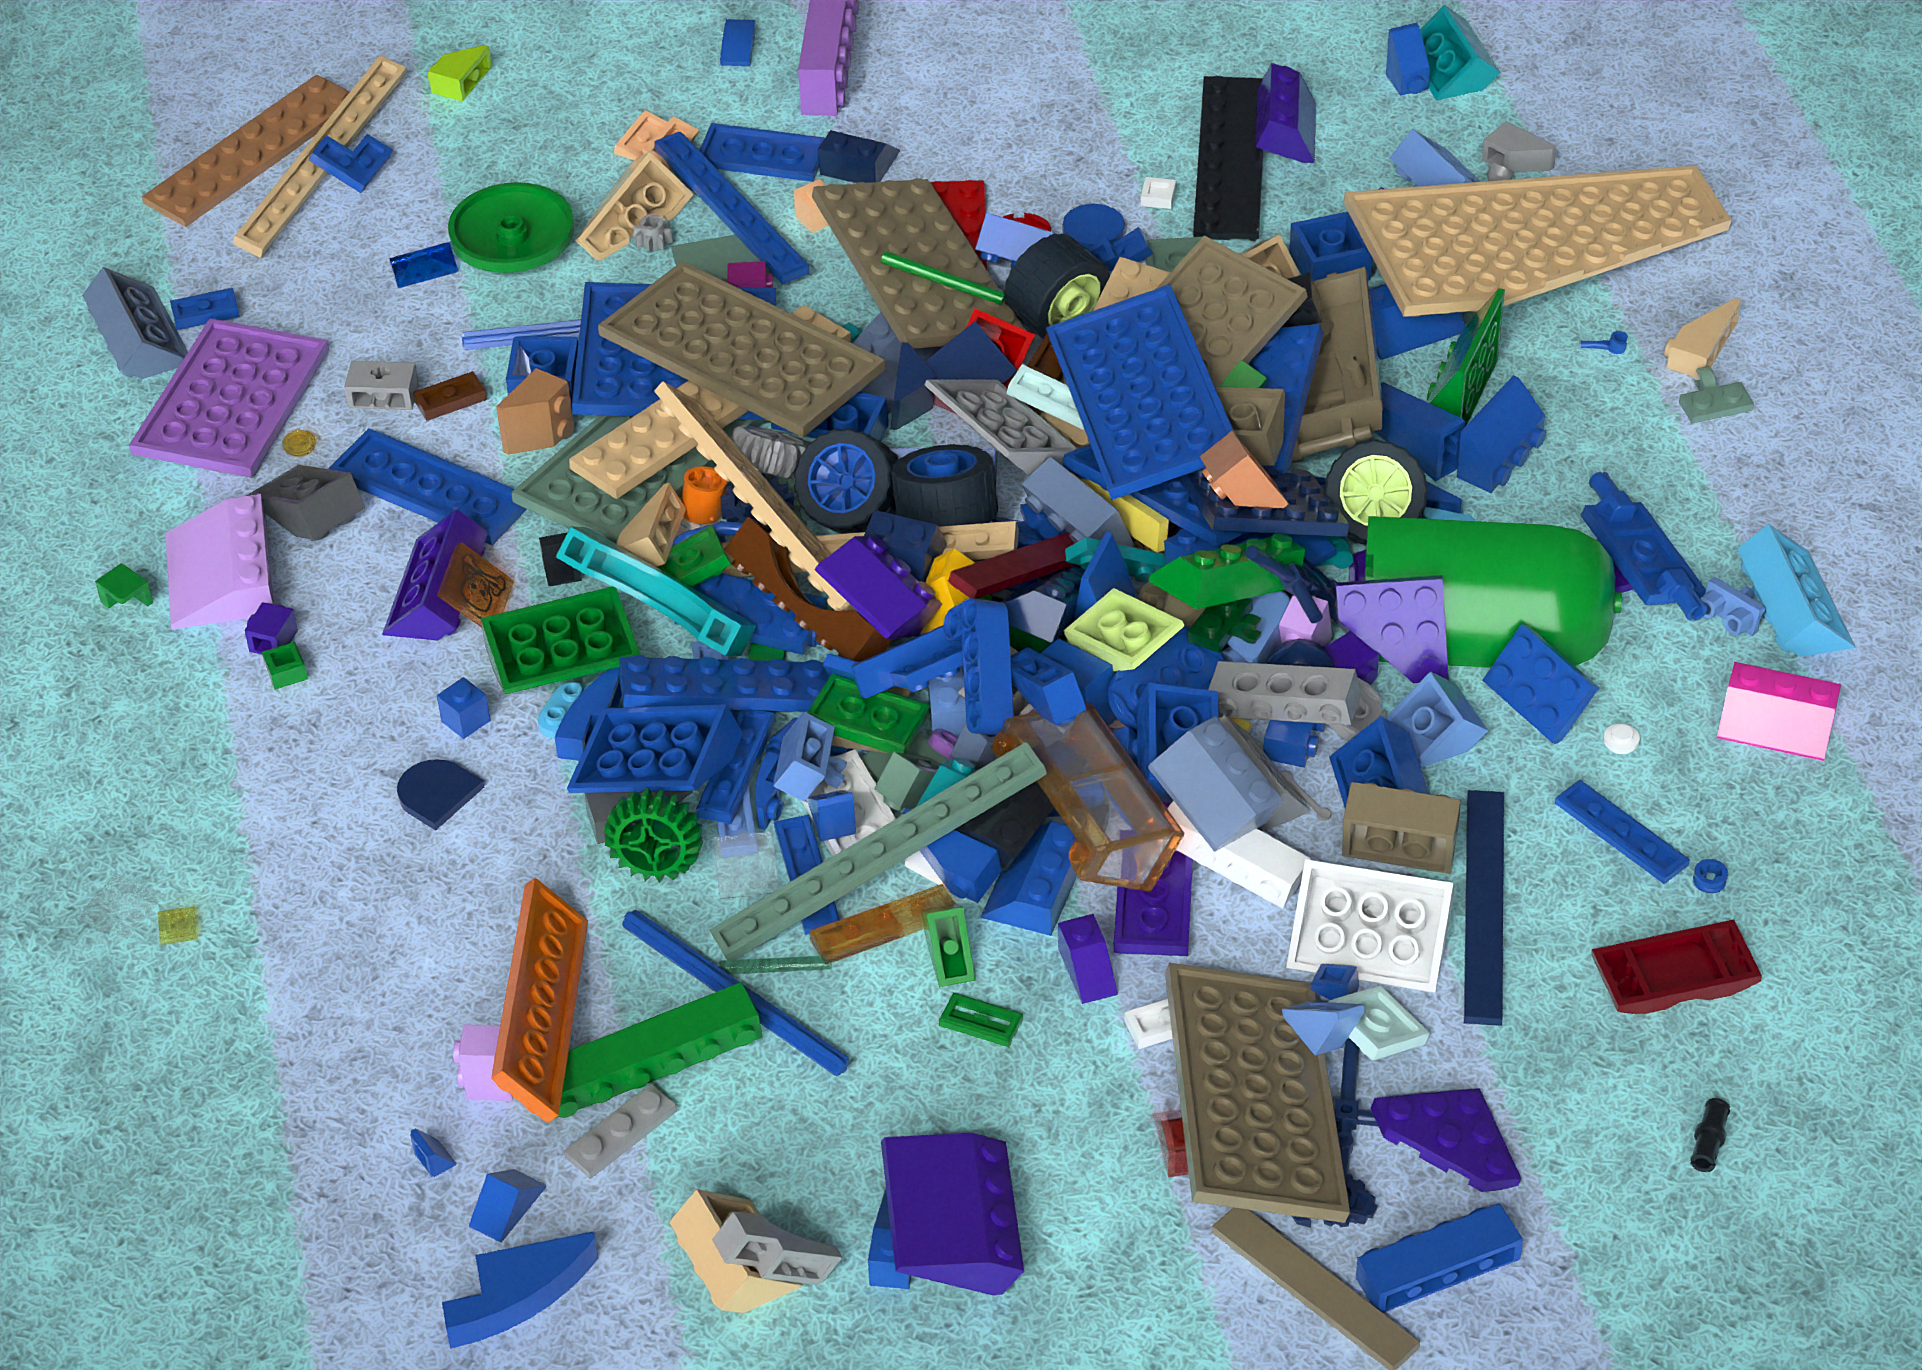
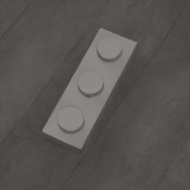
(620, 1131)

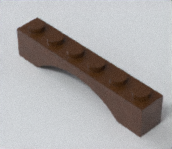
(769, 563)

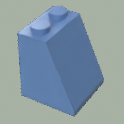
(1270, 609)

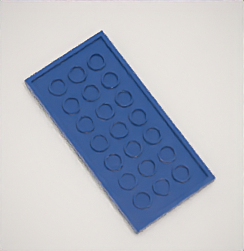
(1140, 390)

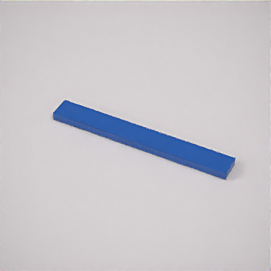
(731, 207)

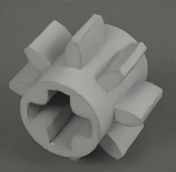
(652, 233)

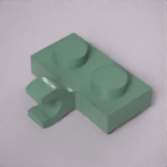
(1714, 400)

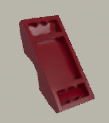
(1677, 968)

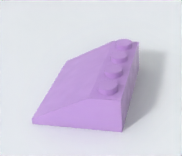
(219, 564)

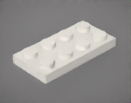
(869, 807)

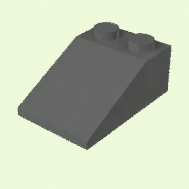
(311, 501)

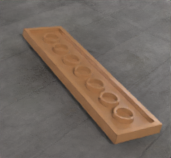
(246, 152)

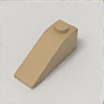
(1702, 339)
(654, 527)

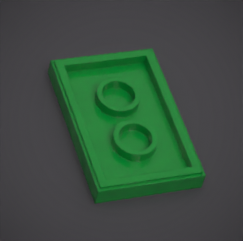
(879, 722)

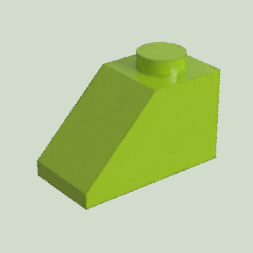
(459, 72)

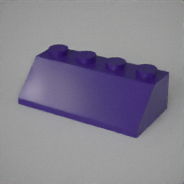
(417, 608)

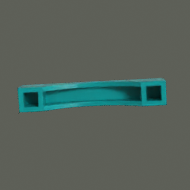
(686, 606)

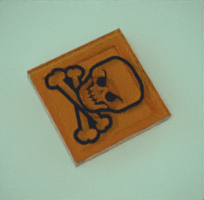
(474, 585)

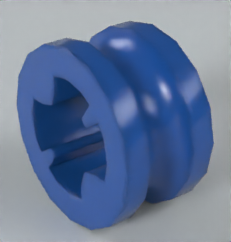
(1710, 866)

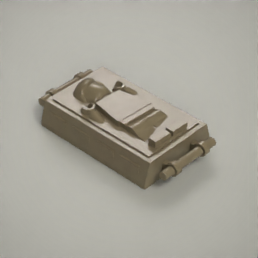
(1345, 385)

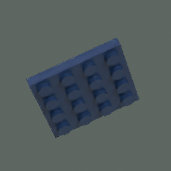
(1306, 514)

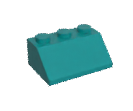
(1455, 56)

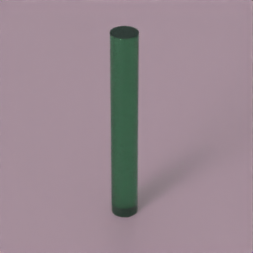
(770, 965)

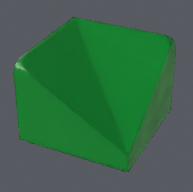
(285, 665)

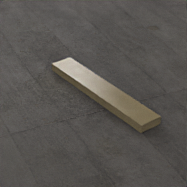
(1316, 1288)

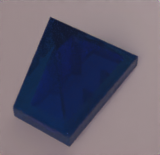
(423, 265)

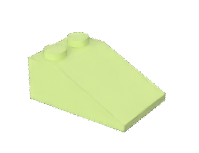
(1122, 630)

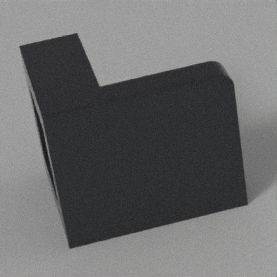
(556, 571)

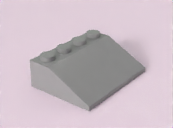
(1003, 421)

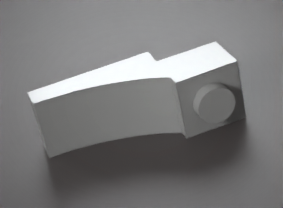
(773, 1251)

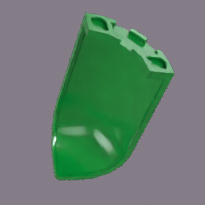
(1502, 579)

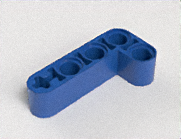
(986, 662)

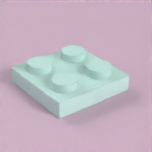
(1385, 1024)

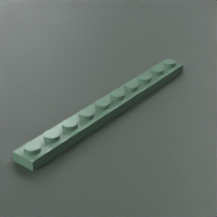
(878, 852)

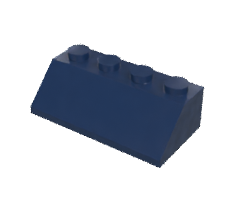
(1046, 604)

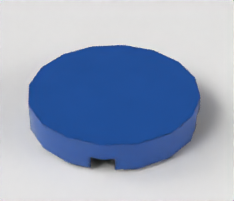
(1092, 223)

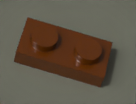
(449, 396)

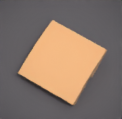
(646, 130)

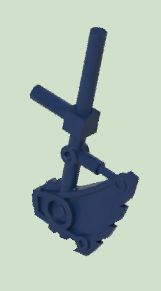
(1301, 583)
(1347, 1118)

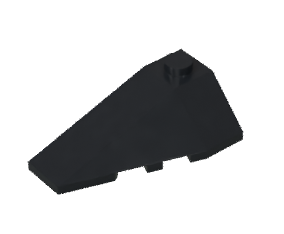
(1010, 823)

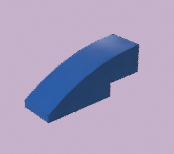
(584, 713)

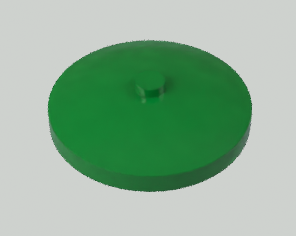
(511, 227)

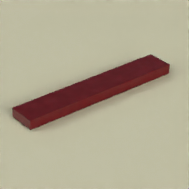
(1012, 567)

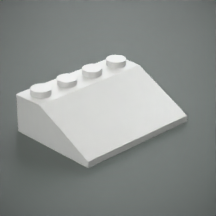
(1373, 921)

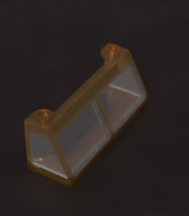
(1101, 795)

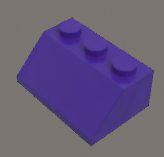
(1286, 115)
(880, 587)

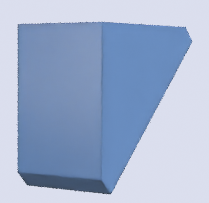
(1323, 1024)

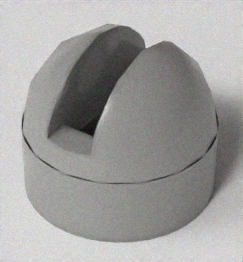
(1498, 172)

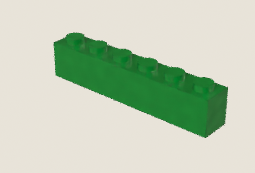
(658, 1047)

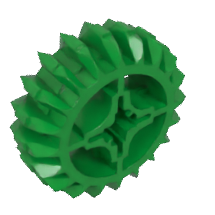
(644, 844)

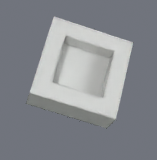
(1158, 193)

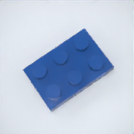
(1540, 684)

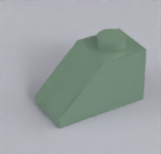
(905, 780)

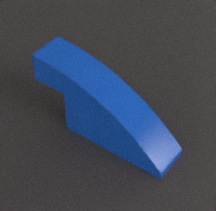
(518, 1286)

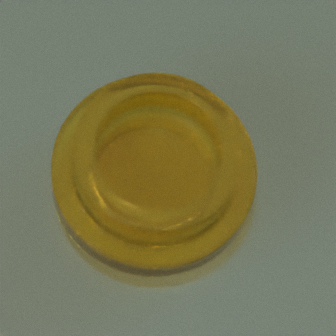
(299, 443)

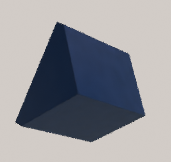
(911, 395)

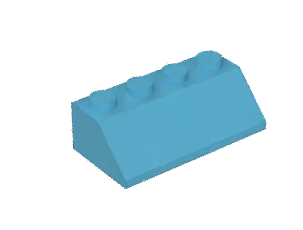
(1793, 594)

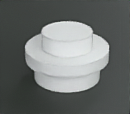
(1621, 738)

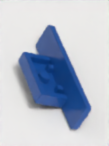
(909, 664)

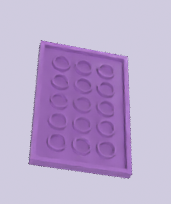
(229, 398)

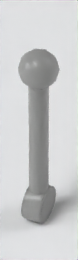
(1322, 813)

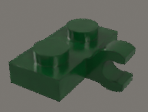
(1222, 622)

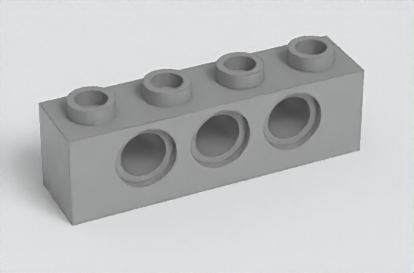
(1286, 692)

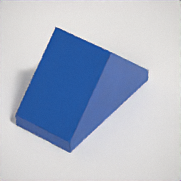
(833, 814)
(504, 1202)

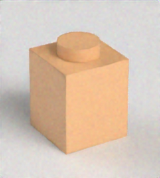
(806, 209)

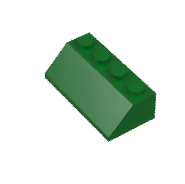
(1226, 572)

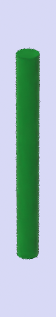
(942, 277)

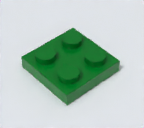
(697, 558)

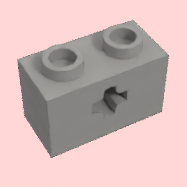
(381, 385)

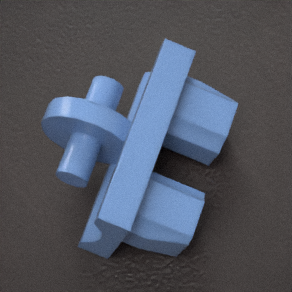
(1734, 606)

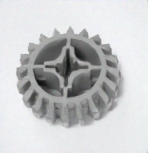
(769, 449)

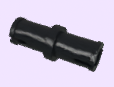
(1710, 1135)

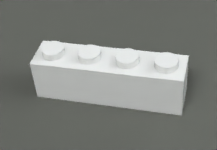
(1251, 861)

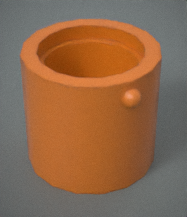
(703, 495)

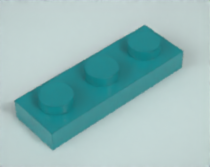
(1138, 562)

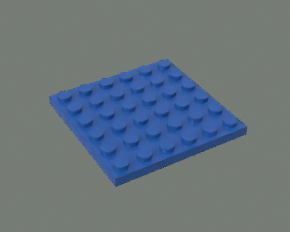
(612, 377)

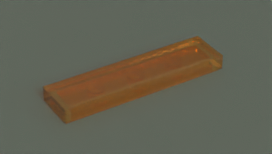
(877, 925)

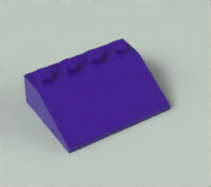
(953, 1210)

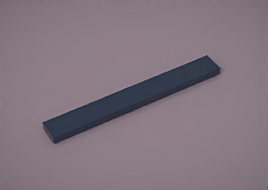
(1484, 908)

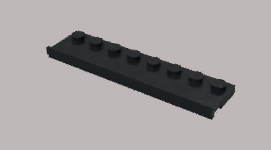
(1228, 161)

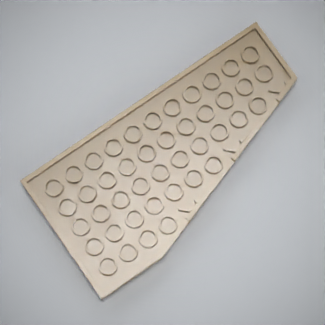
(1463, 241)

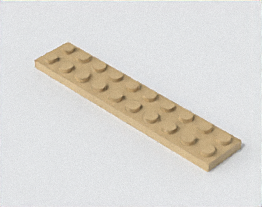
(653, 437)
(750, 487)

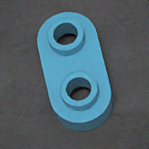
(557, 707)

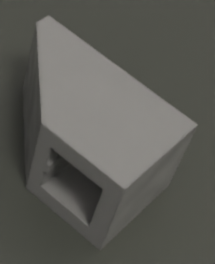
(1518, 150)

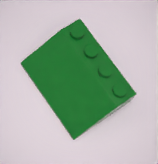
(1469, 361)
(558, 640)

